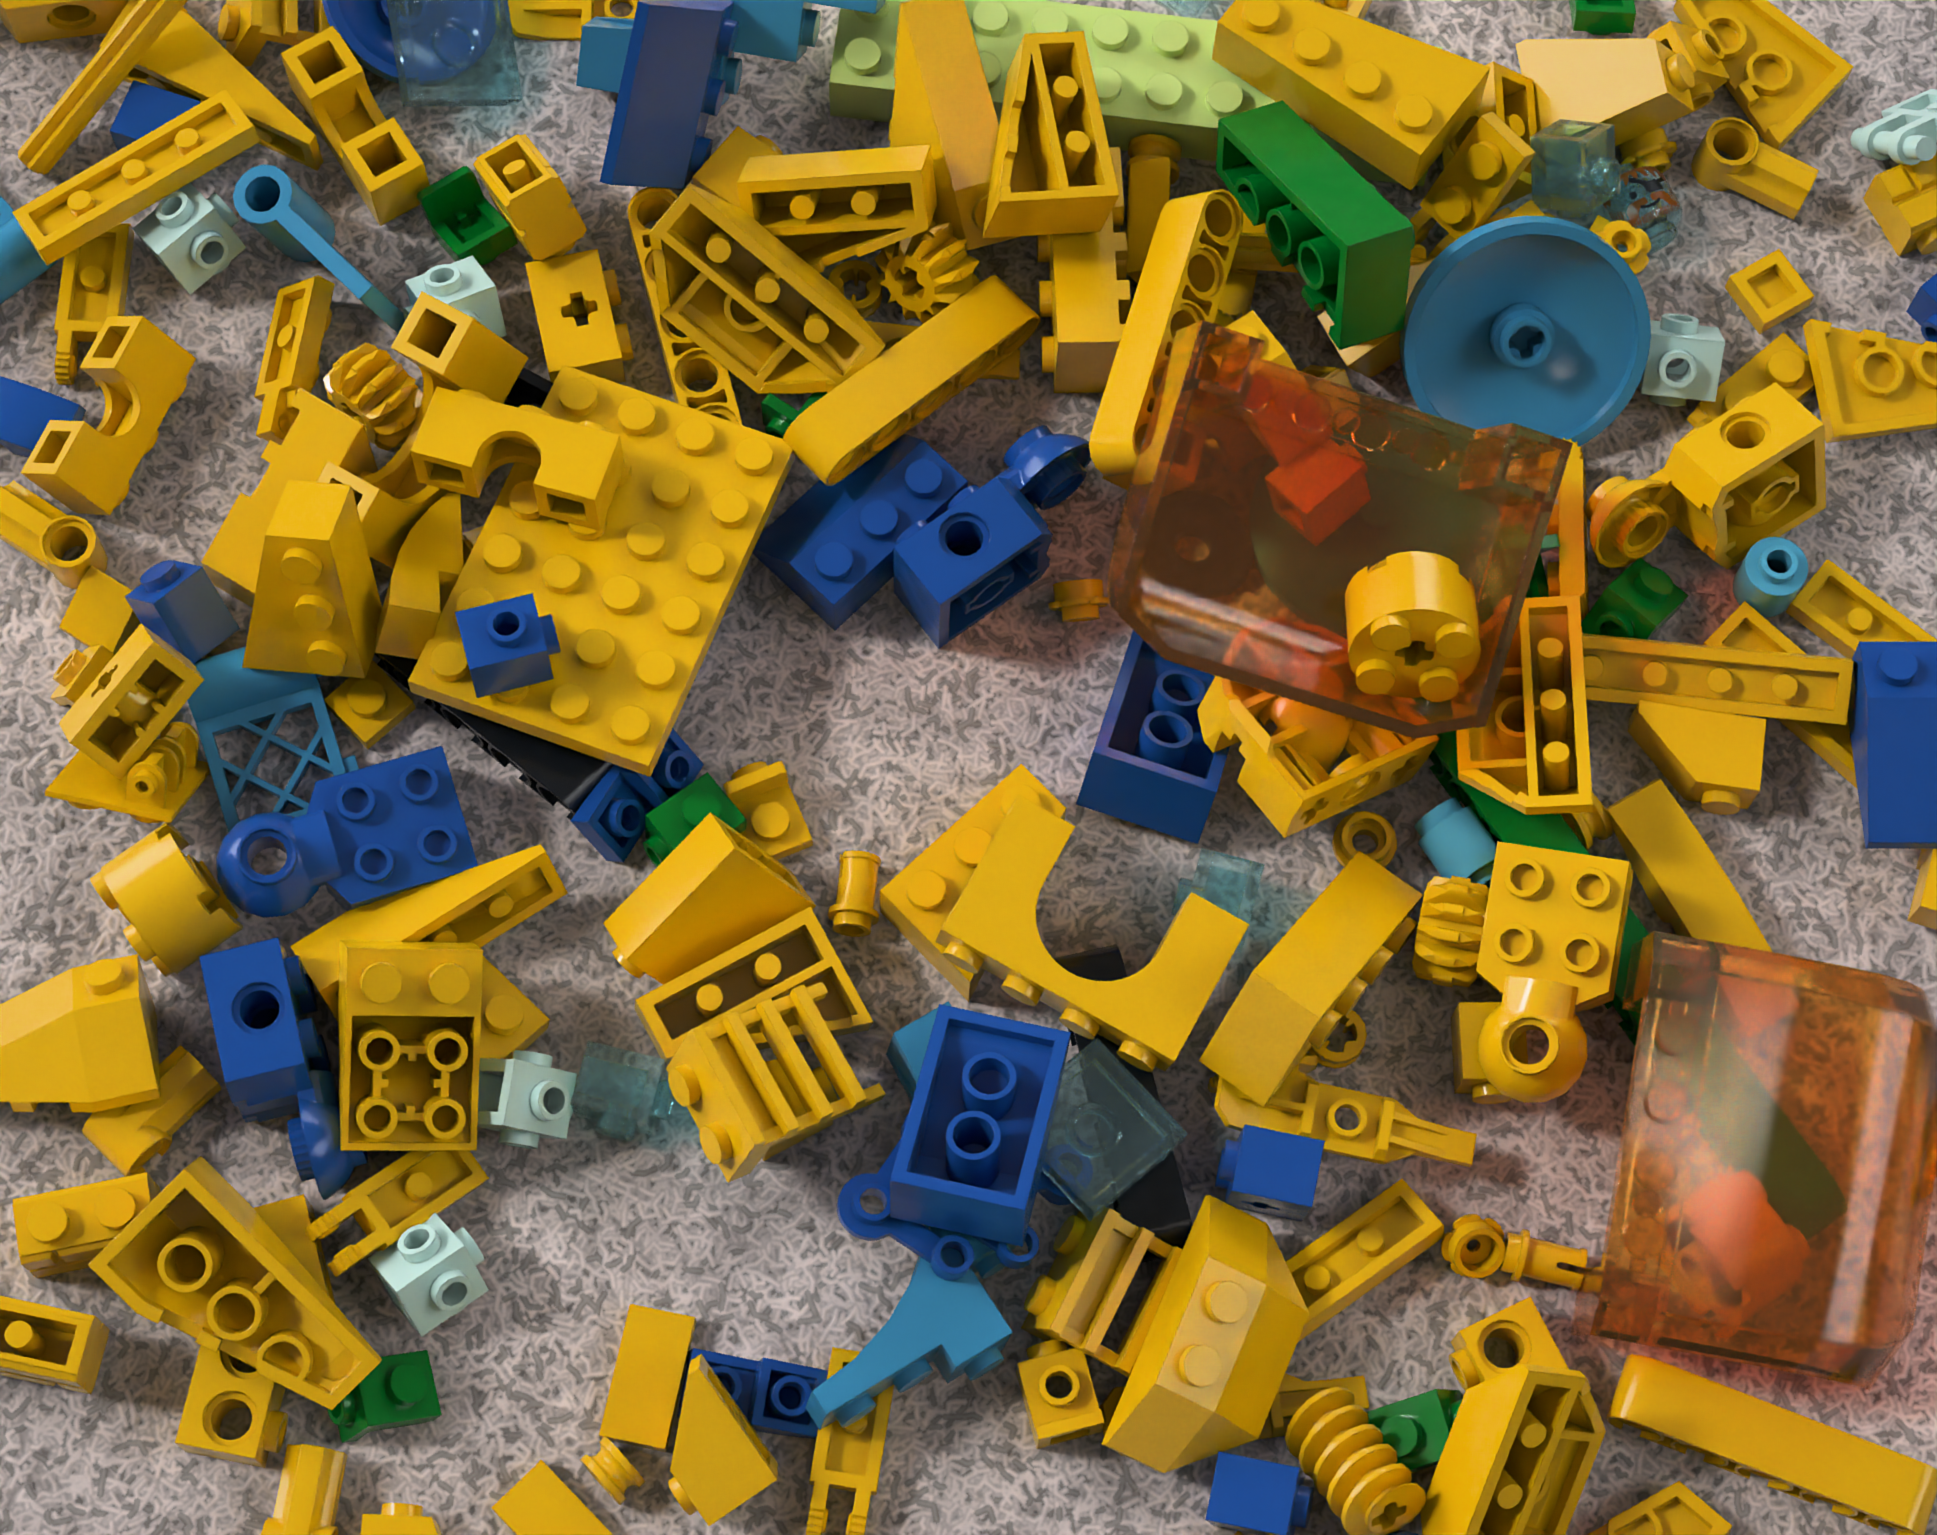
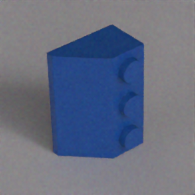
(669, 92)
(842, 537)

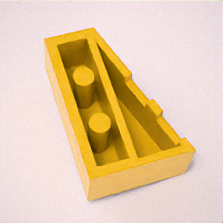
(840, 200)
(314, 587)

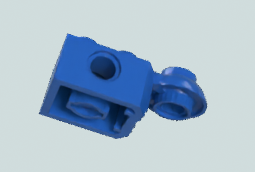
(988, 538)
(360, 838)
(281, 1065)

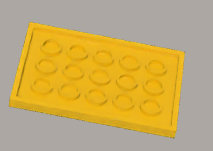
(625, 600)

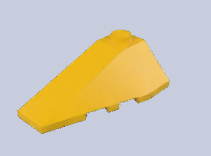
(947, 105)
(81, 1040)
(228, 1280)

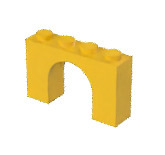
(453, 355)
(998, 931)

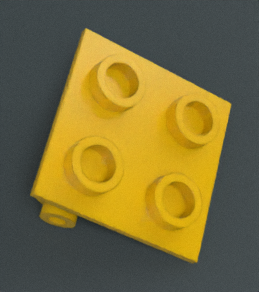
(151, 789)

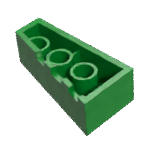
(1320, 219)

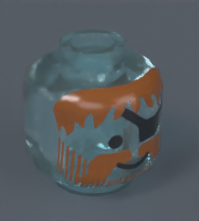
(1646, 203)

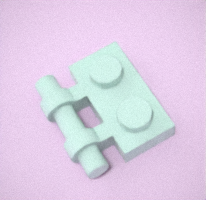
(1904, 133)

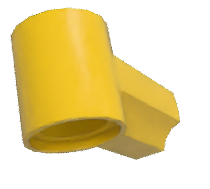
(1755, 170)
(47, 533)
(140, 1130)
(308, 1492)

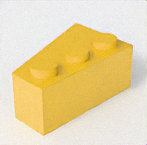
(1051, 144)
(315, 438)
(929, 887)
(753, 971)

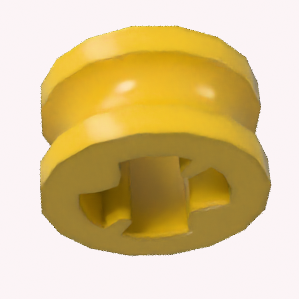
(1155, 146)
(856, 271)
(1590, 824)
(1351, 1049)
(612, 1470)

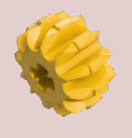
(927, 271)
(376, 393)
(1450, 931)

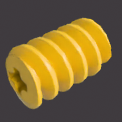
(1353, 1465)

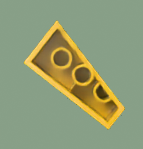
(1353, 80)
(1085, 300)
(1312, 977)

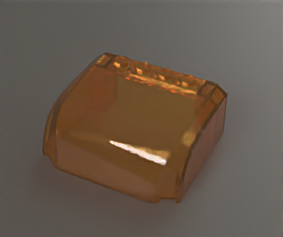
(1282, 486)
(1769, 1164)

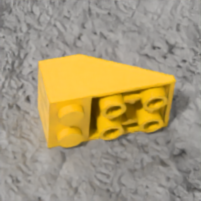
(409, 1045)

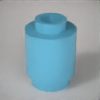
(1770, 576)
(1457, 842)

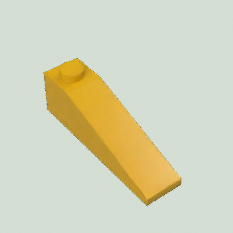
(198, 67)
(458, 908)

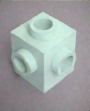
(191, 236)
(463, 287)
(1697, 364)
(525, 1098)
(430, 1273)

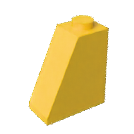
(1607, 81)
(702, 903)

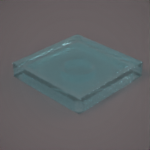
(454, 52)
(1105, 1131)

